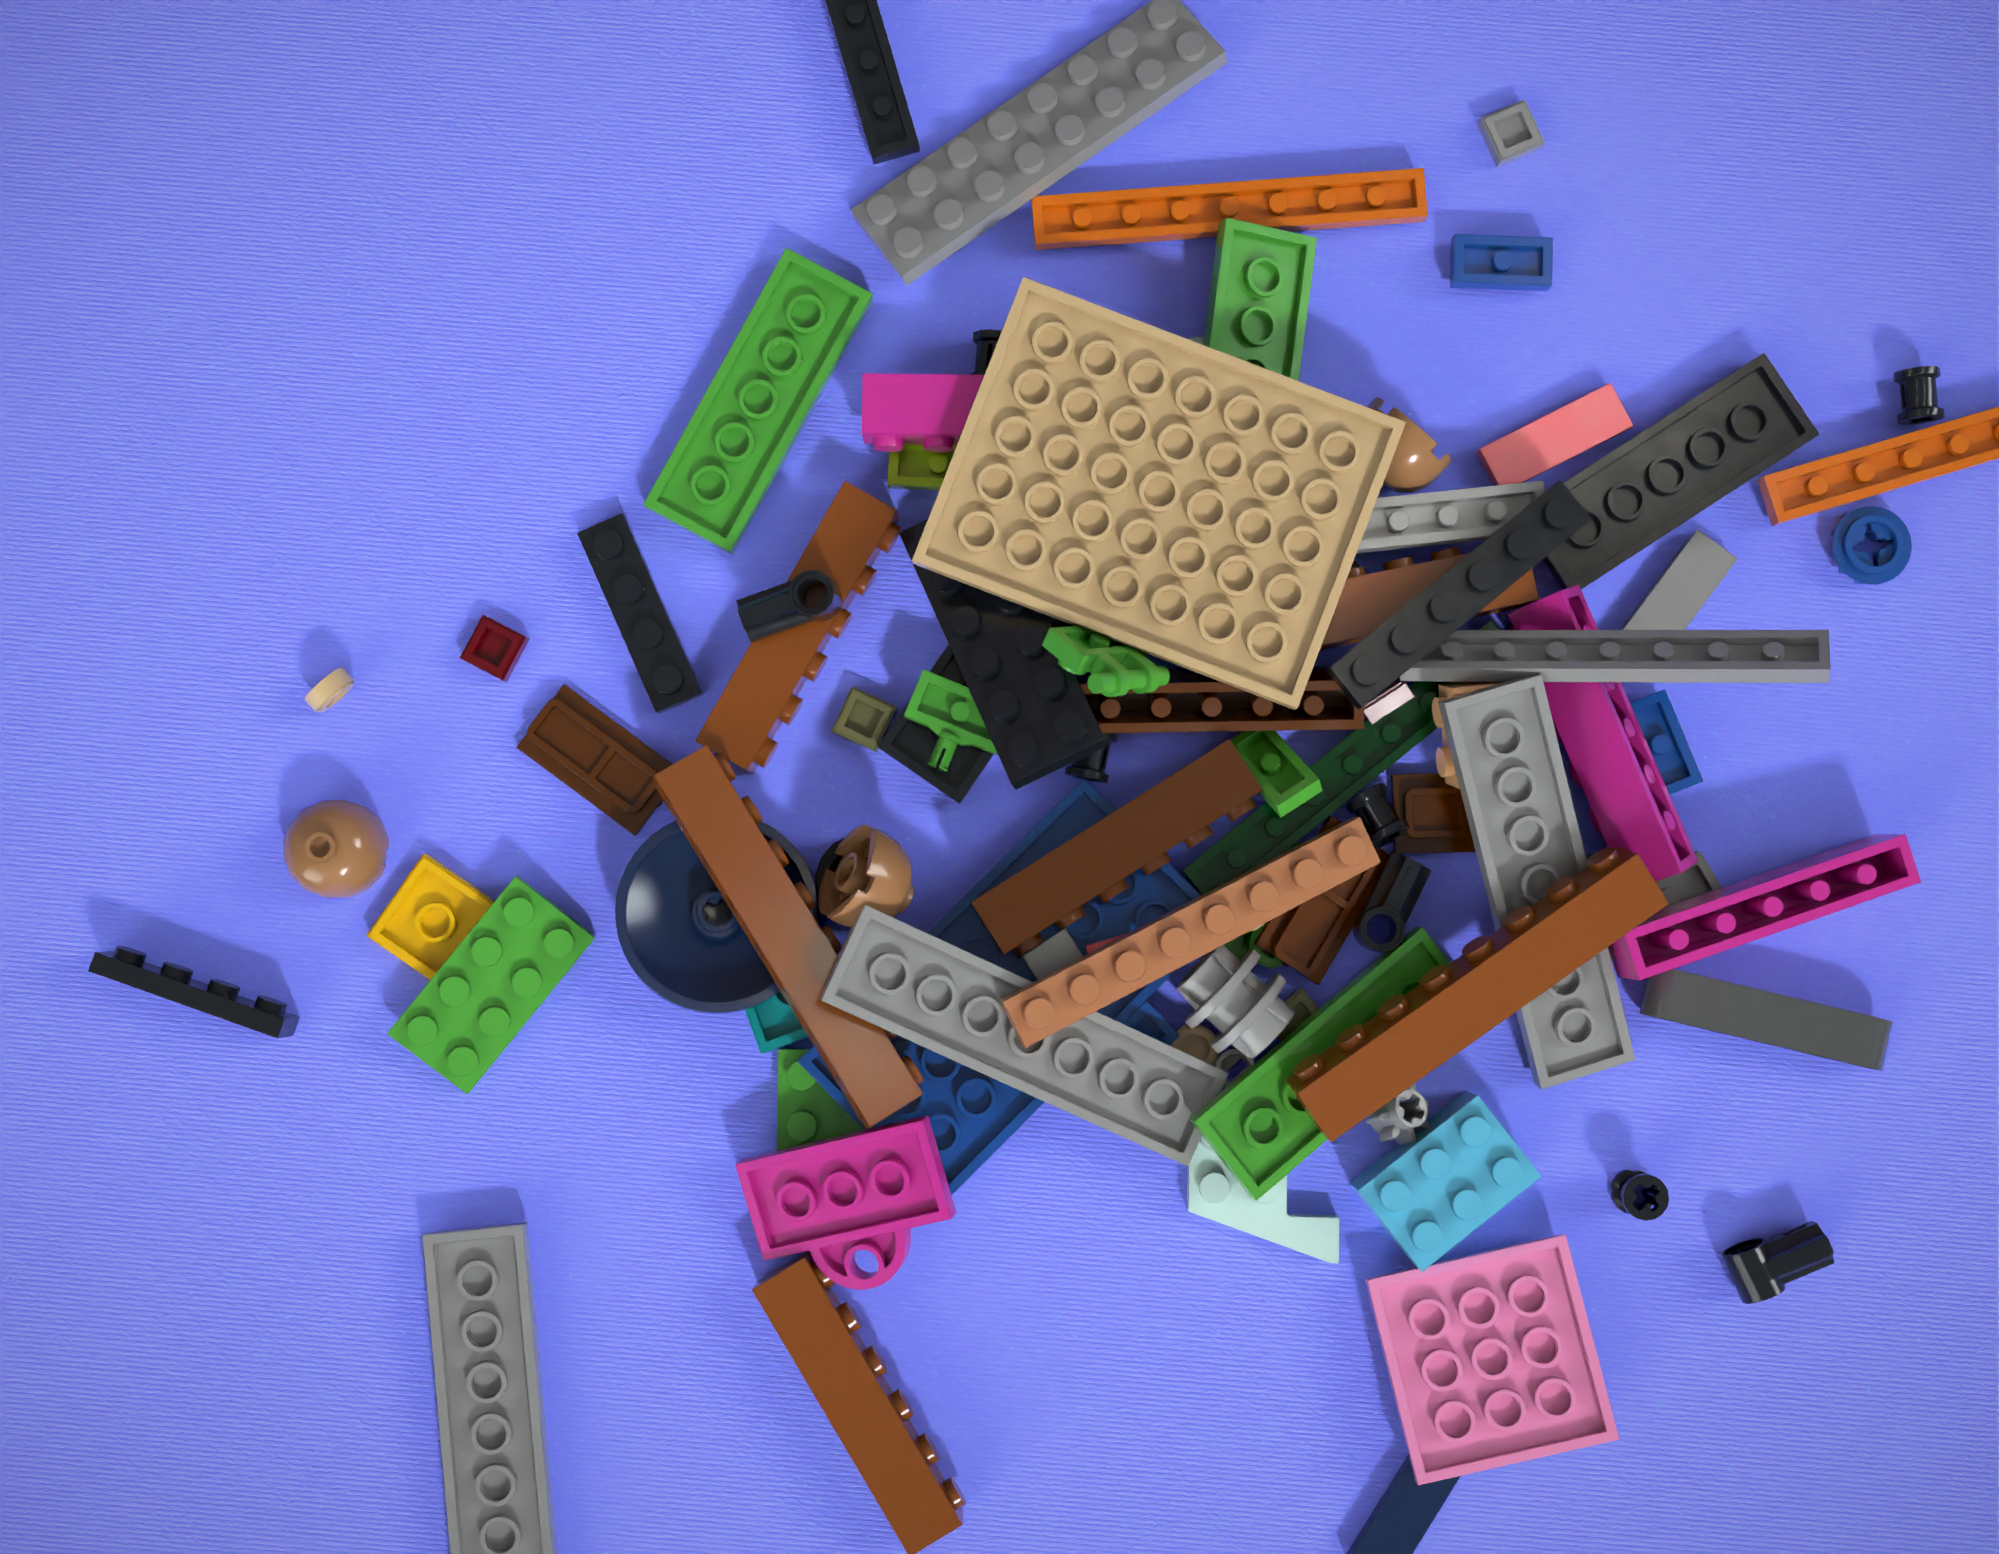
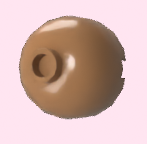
(1413, 461)
(335, 848)
(870, 873)

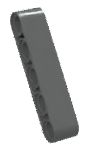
(1767, 1018)

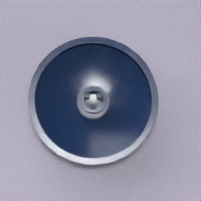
(683, 932)

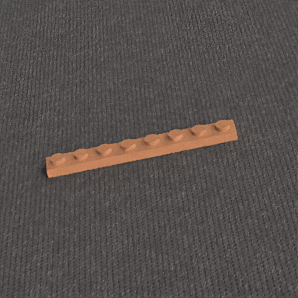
(1189, 931)

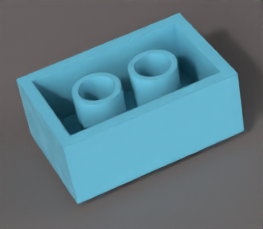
(1446, 1180)

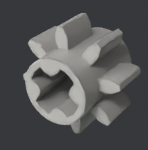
(1401, 1117)

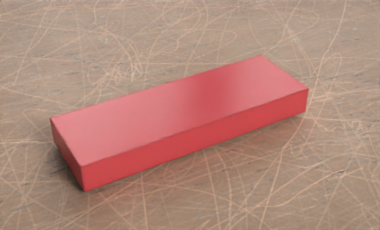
(1555, 437)

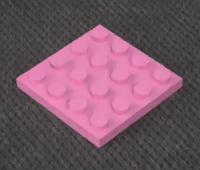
(1491, 1359)

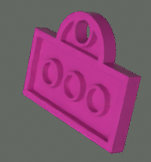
(848, 1198)

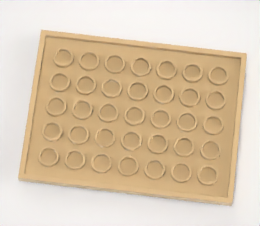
(1159, 493)

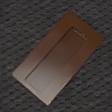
(596, 758)
(1434, 815)
(1315, 931)

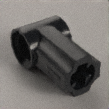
(785, 608)
(1393, 898)
(1764, 1266)

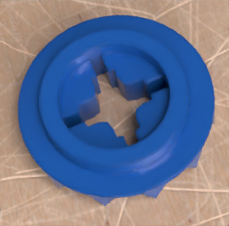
(1880, 526)

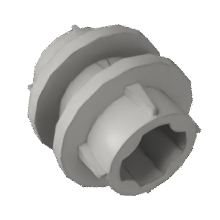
(1235, 1001)

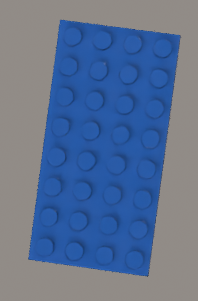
(969, 1109)

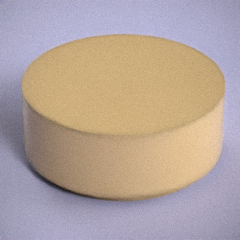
(329, 690)
(1196, 1043)

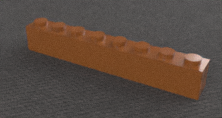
(784, 931)
(1475, 990)

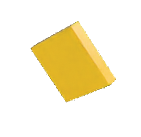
(429, 916)

